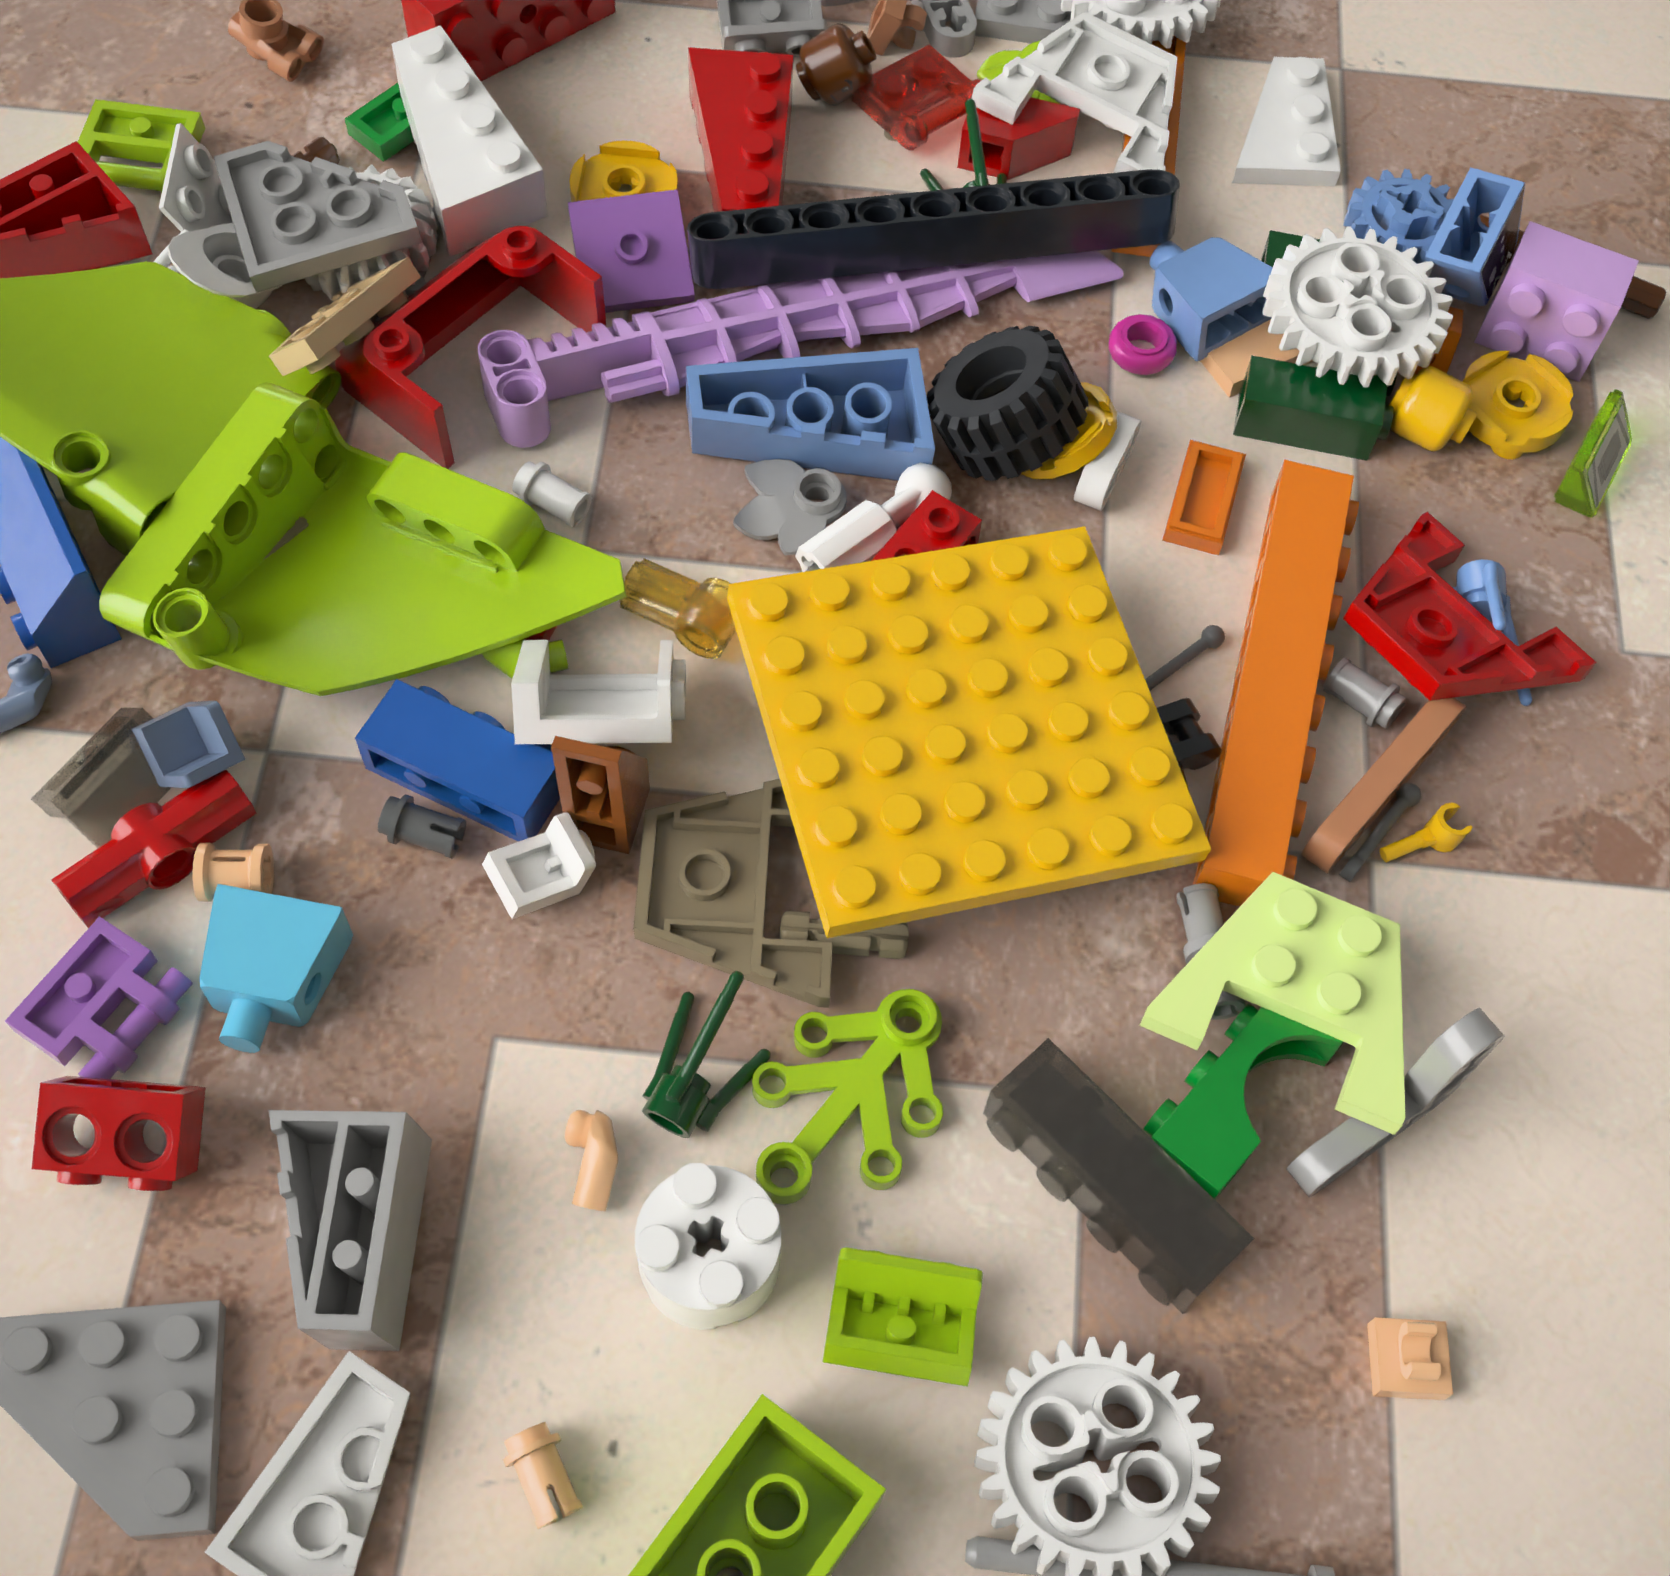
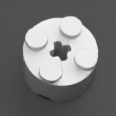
(693, 1208)

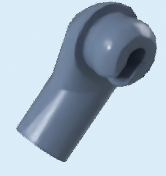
(25, 693)

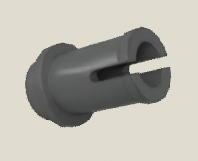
(420, 826)

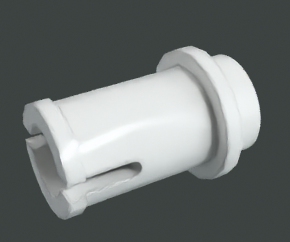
(540, 487)

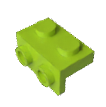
(903, 1316)

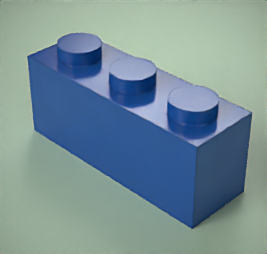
(460, 760)

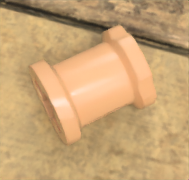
(233, 868)

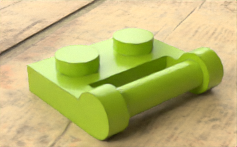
(135, 134)

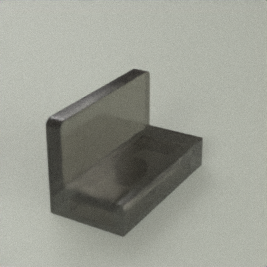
(103, 779)

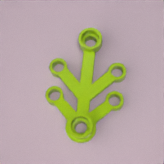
(854, 1085)

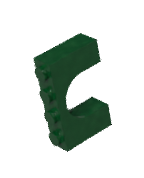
(1308, 412)

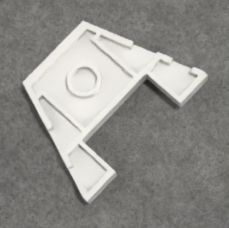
(1103, 75)

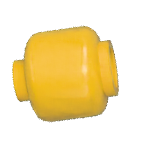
(1432, 409)

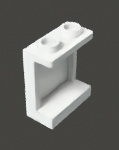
(596, 705)

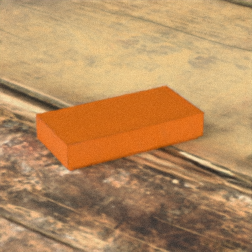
(1204, 497)

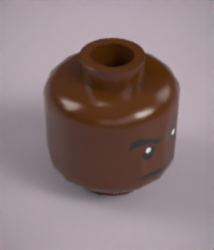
(835, 64)

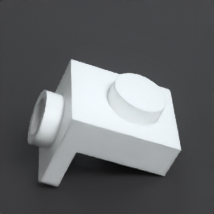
(542, 867)

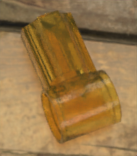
(690, 609)

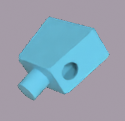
(268, 960)

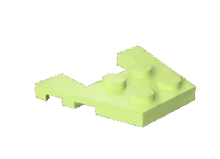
(1311, 964)

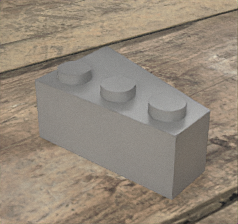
(352, 1220)

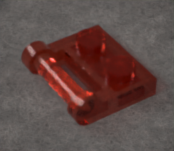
(911, 87)

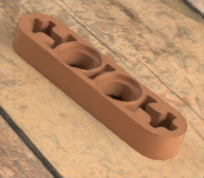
(1381, 782)

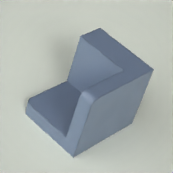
(188, 744)

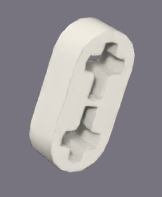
(1103, 472)

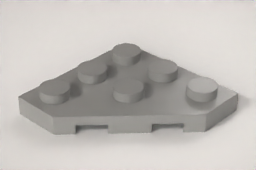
(308, 215)
(125, 1407)

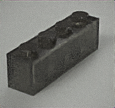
(1114, 1176)

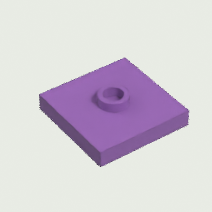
(635, 248)

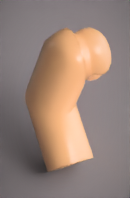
(599, 1159)

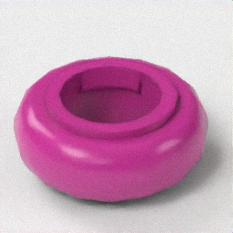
(1142, 360)

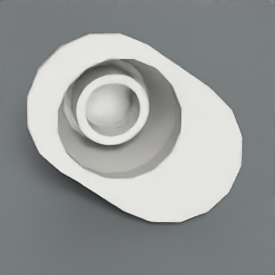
(216, 263)

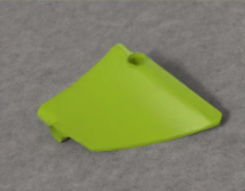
(131, 380)

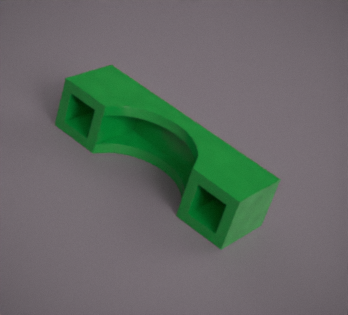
(1211, 1127)

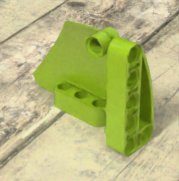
(383, 583)

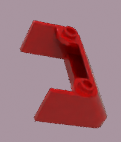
(378, 364)

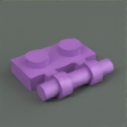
(86, 989)

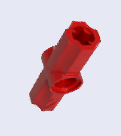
(153, 846)

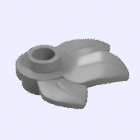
(784, 503)

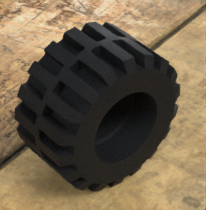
(1007, 403)

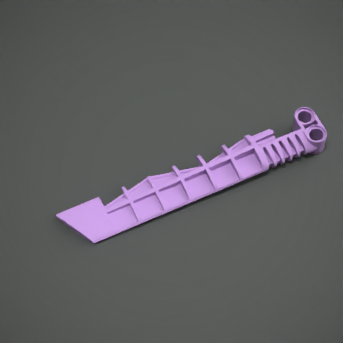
(658, 345)

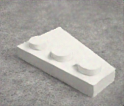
(1292, 128)
(321, 1485)

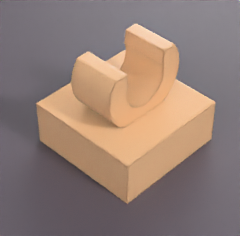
(1409, 1359)

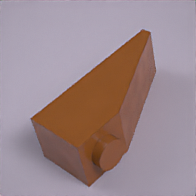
(602, 790)

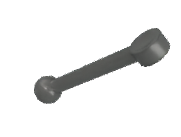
(1211, 637)
(1407, 796)

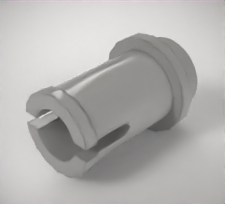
(1365, 694)

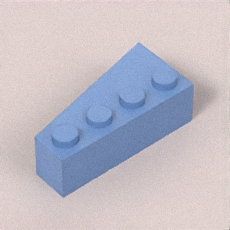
(819, 411)

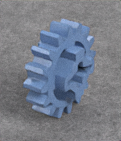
(1400, 209)

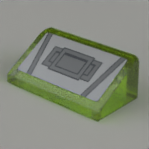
(1597, 458)

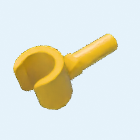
(1434, 834)

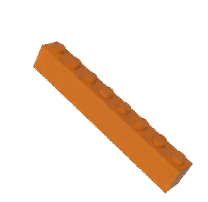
(1276, 681)

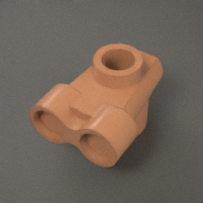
(270, 38)

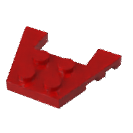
(1440, 637)

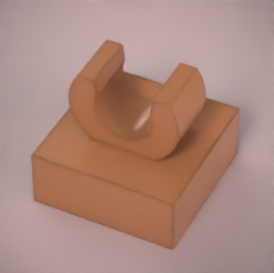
(890, 22)

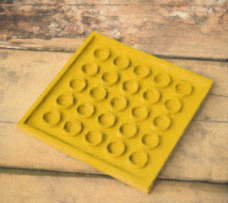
(961, 729)

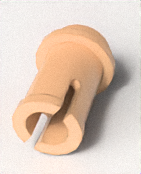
(541, 1469)

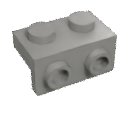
(769, 24)

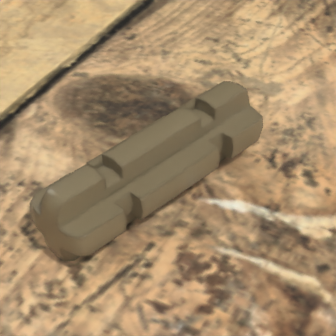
(888, 940)

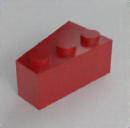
(65, 218)

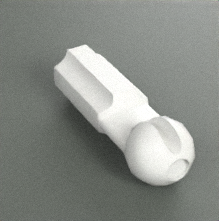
(869, 525)

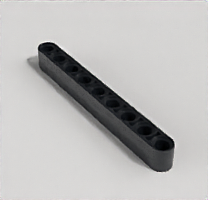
(932, 228)

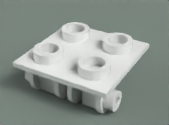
(192, 186)

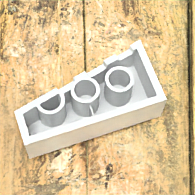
(466, 145)

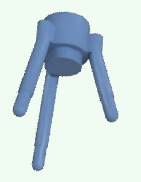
(1486, 590)

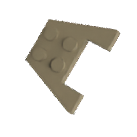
(708, 886)

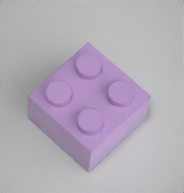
(1556, 300)

